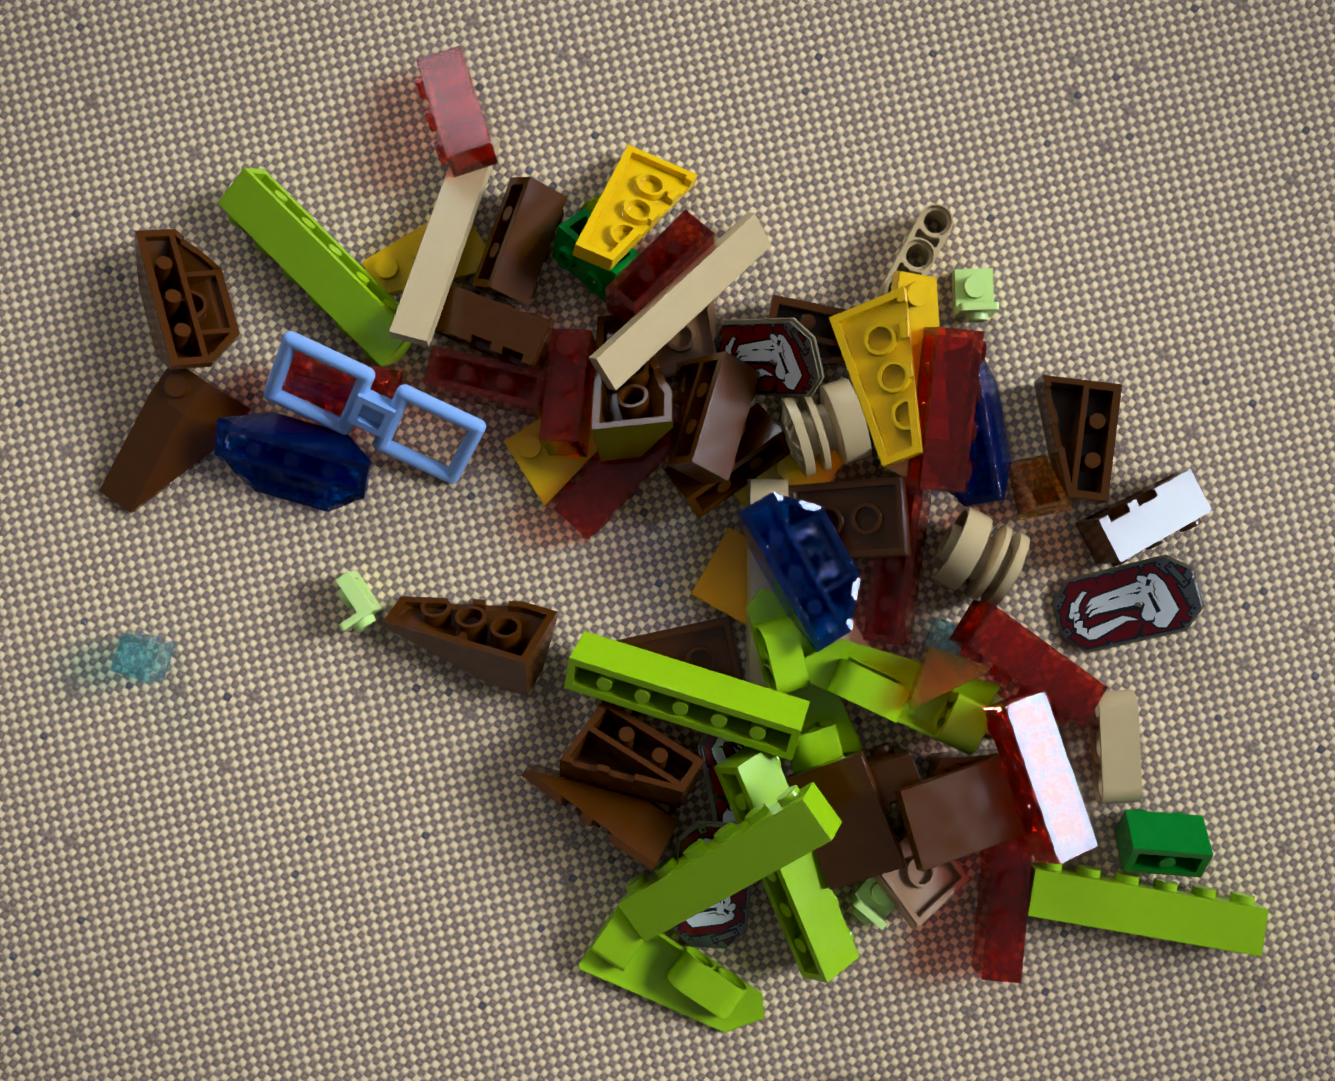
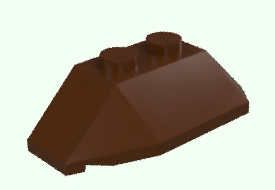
(183, 300)

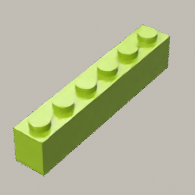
(315, 262)
(686, 695)
(729, 861)
(799, 890)
(1147, 908)

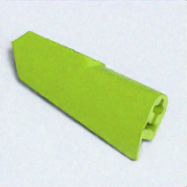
(782, 655)
(883, 684)
(671, 975)

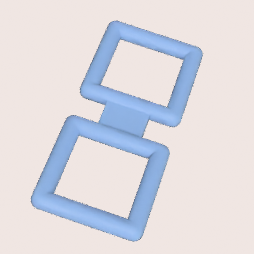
(372, 410)

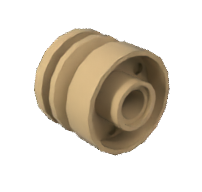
(827, 427)
(987, 561)

